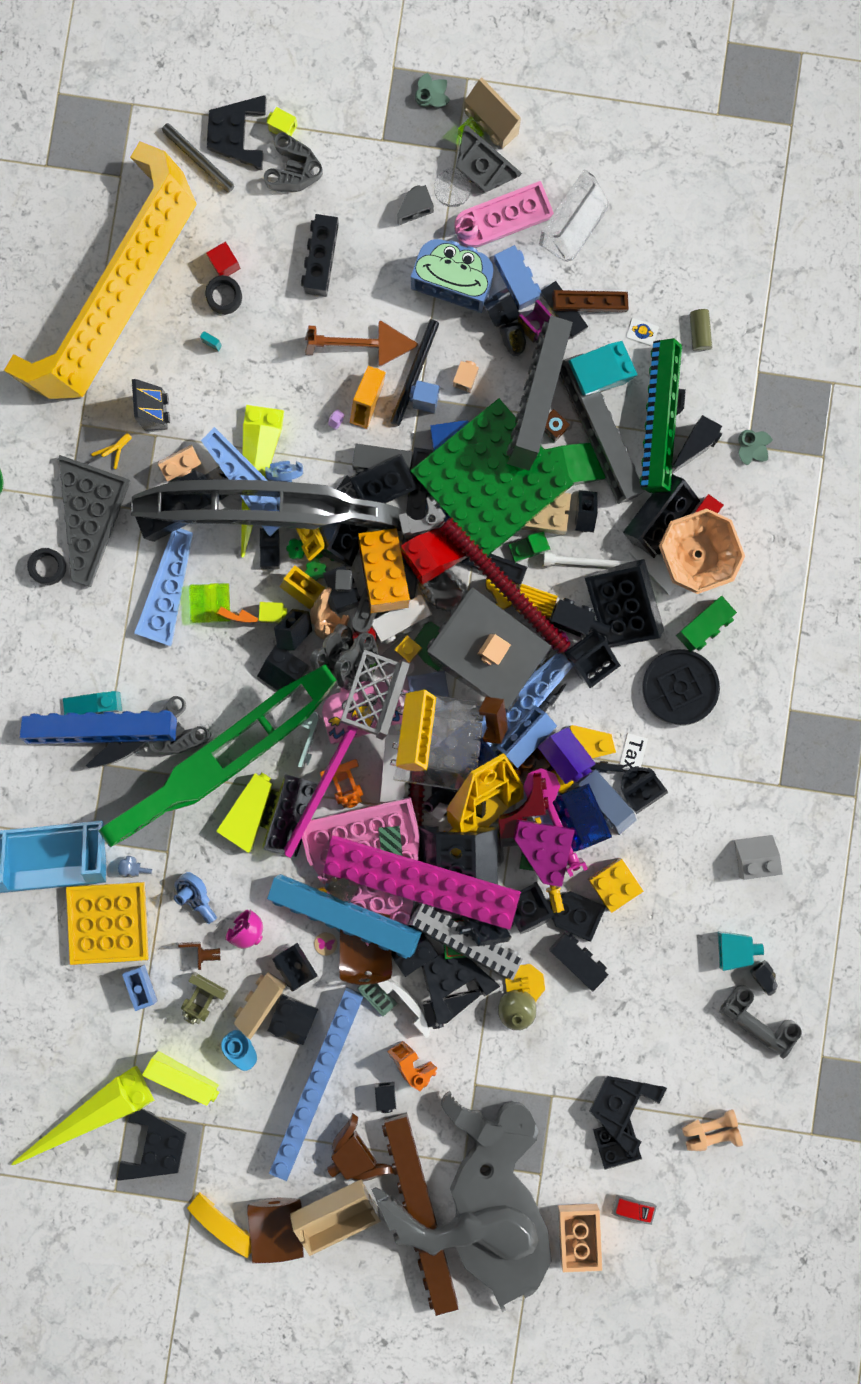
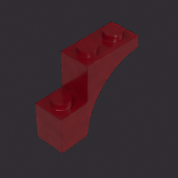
(534, 806)

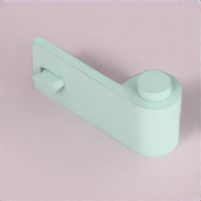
(312, 724)

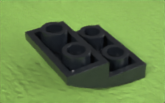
(610, 1151)

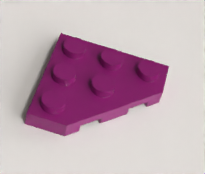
(545, 849)

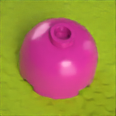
(246, 931)

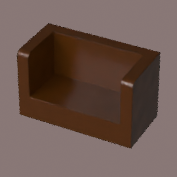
(496, 719)

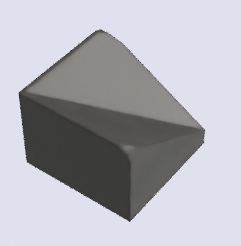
(343, 581)

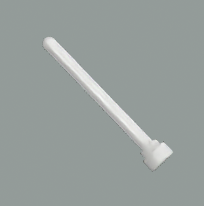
(551, 559)

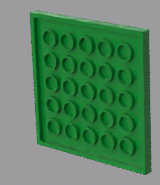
(479, 487)

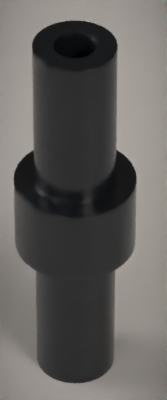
(604, 766)

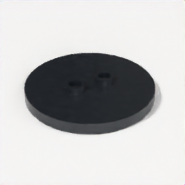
(680, 687)

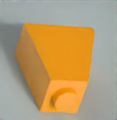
(367, 397)

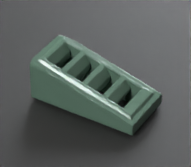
(361, 988)

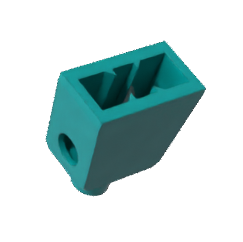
(737, 950)

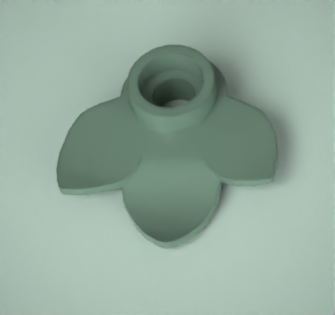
(433, 90)
(756, 448)

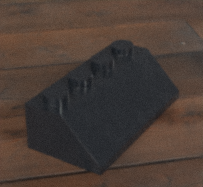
(657, 512)

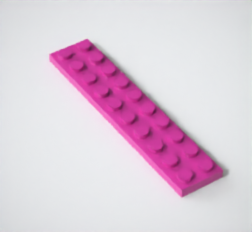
(422, 882)

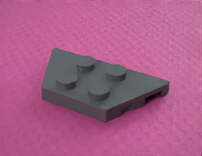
(483, 163)

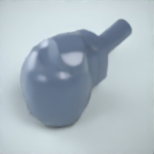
(129, 867)

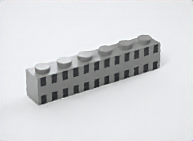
(444, 930)

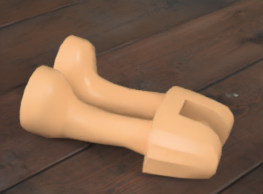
(697, 1128)

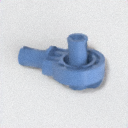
(194, 895)

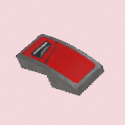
(633, 1209)

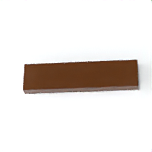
(590, 301)

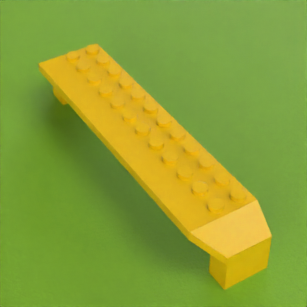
(119, 288)

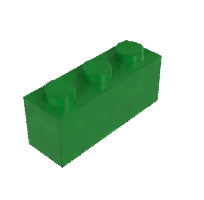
(706, 624)

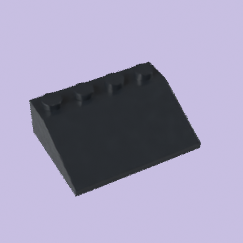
(626, 603)

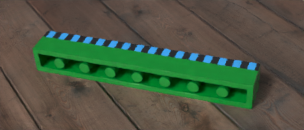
(661, 416)

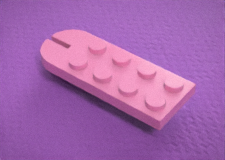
(503, 216)

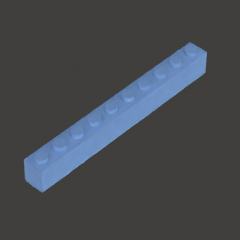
(316, 1084)

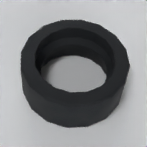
(223, 280)
(36, 555)

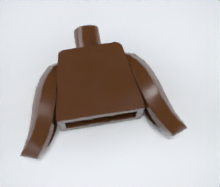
(353, 1157)

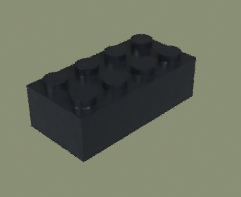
(155, 529)

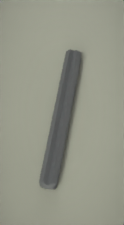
(197, 157)

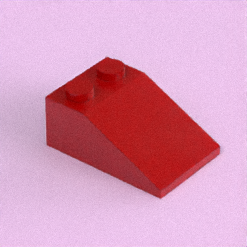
(431, 554)

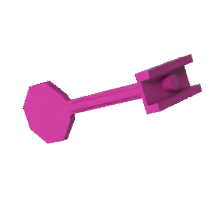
(552, 790)

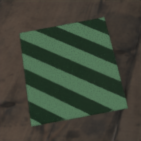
(390, 839)

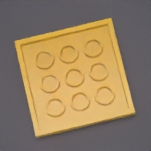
(107, 923)

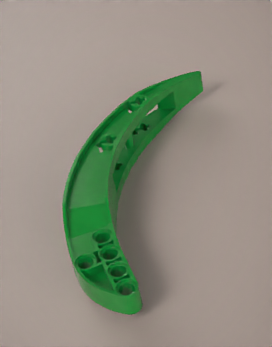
(203, 772)

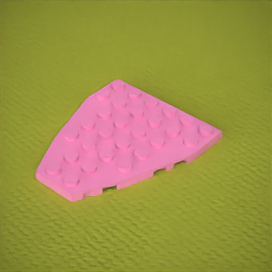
(363, 827)

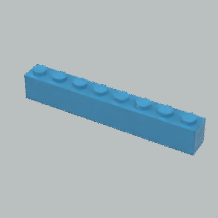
(344, 915)

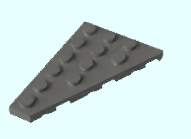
(91, 509)

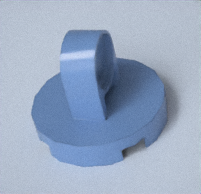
(284, 471)

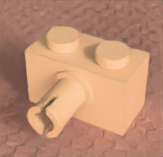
(179, 463)

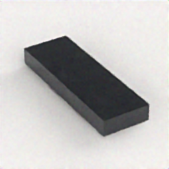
(578, 324)

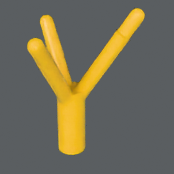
(119, 445)

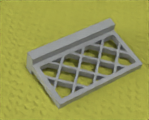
(391, 698)

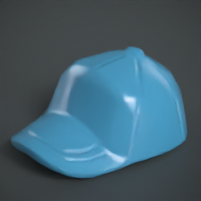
(239, 1050)

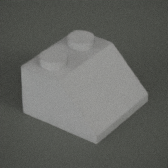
(757, 857)

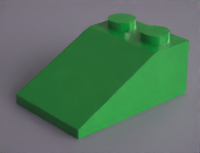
(578, 462)

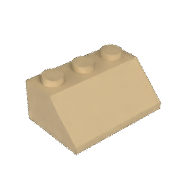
(492, 114)
(258, 1004)

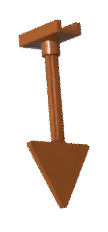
(389, 343)

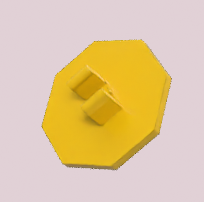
(528, 980)

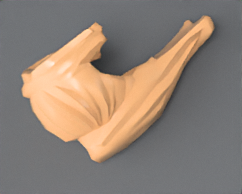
(323, 617)

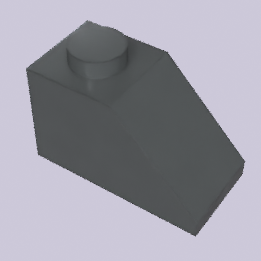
(415, 205)

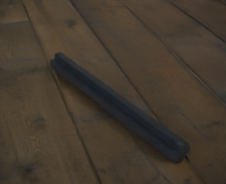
(414, 372)

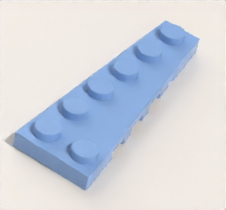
(239, 468)

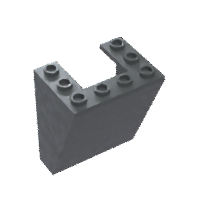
(465, 634)

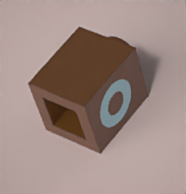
(556, 425)

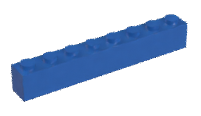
(98, 727)

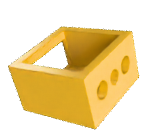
(615, 885)

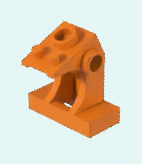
(352, 797)
(404, 1057)

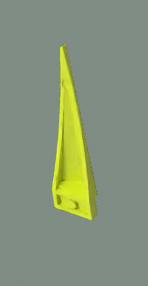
(260, 438)
(114, 1101)

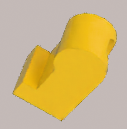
(500, 600)

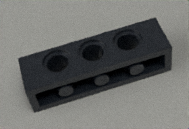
(321, 225)

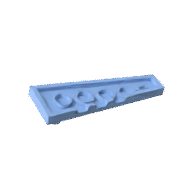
(163, 601)
(534, 692)

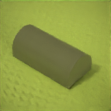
(700, 330)

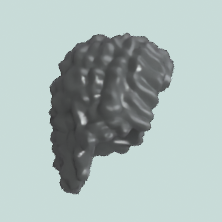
(443, 591)

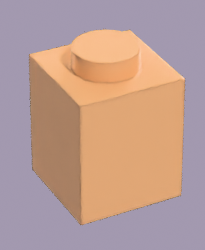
(465, 376)
(493, 650)

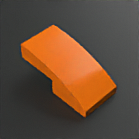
(242, 616)

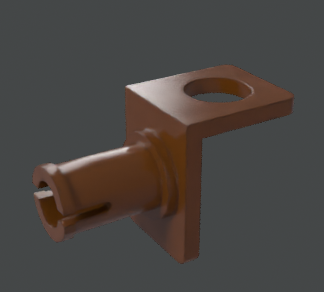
(202, 954)

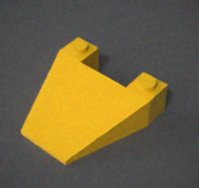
(490, 779)

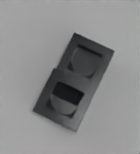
(269, 550)

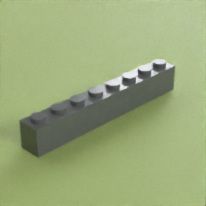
(603, 437)

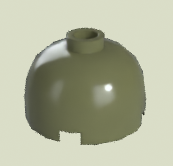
(517, 1010)

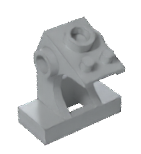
(417, 527)

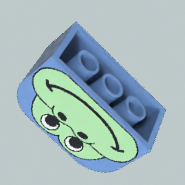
(453, 274)

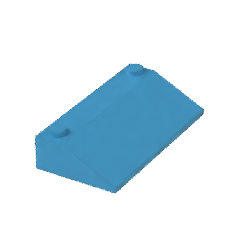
(52, 856)

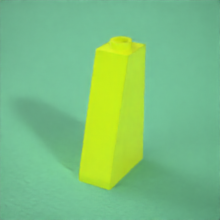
(246, 814)
(181, 1078)

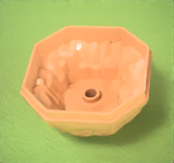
(714, 540)

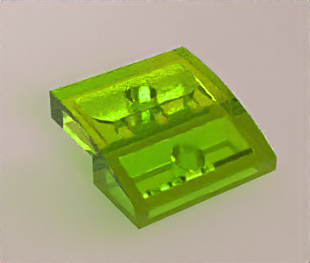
(206, 600)

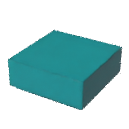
(211, 341)

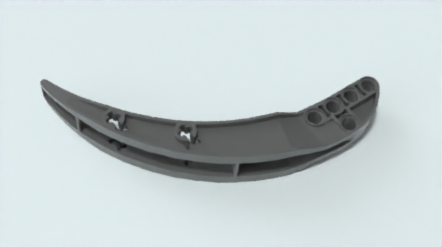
(297, 505)

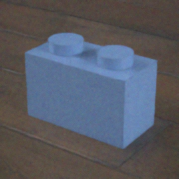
(424, 396)
(139, 987)

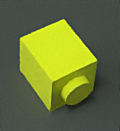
(281, 122)
(272, 612)

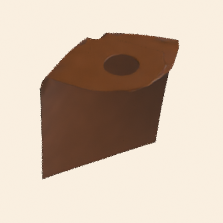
(358, 958)
(272, 1230)

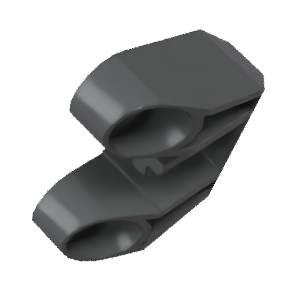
(297, 174)
(188, 740)

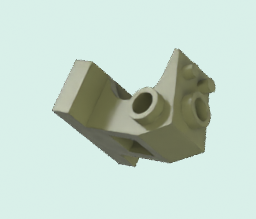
(191, 1011)

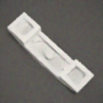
(420, 1022)

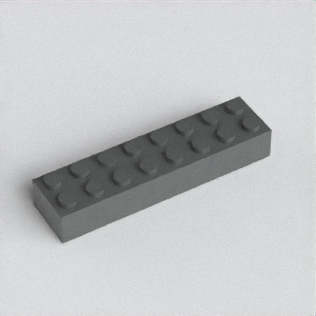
(538, 393)

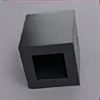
(385, 1097)

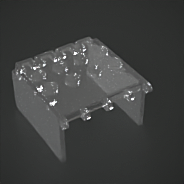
(450, 746)

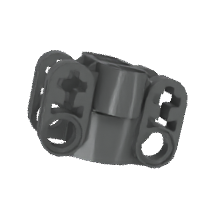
(343, 655)

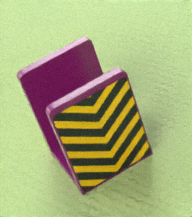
(538, 314)

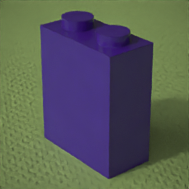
(567, 756)

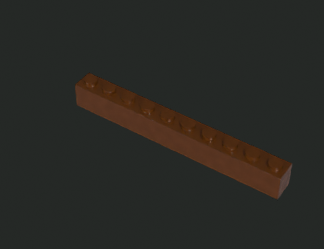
(419, 1205)

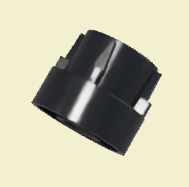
(502, 308)

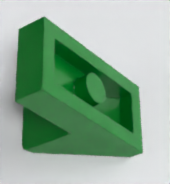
(529, 547)

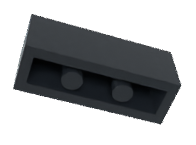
(579, 961)

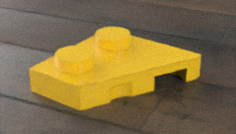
(593, 741)

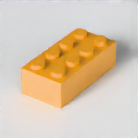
(383, 570)

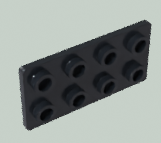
(284, 812)

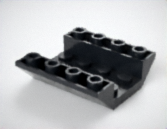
(478, 851)

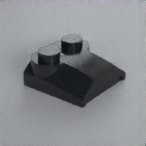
(532, 909)
(292, 1019)

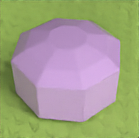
(336, 419)

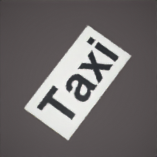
(633, 752)

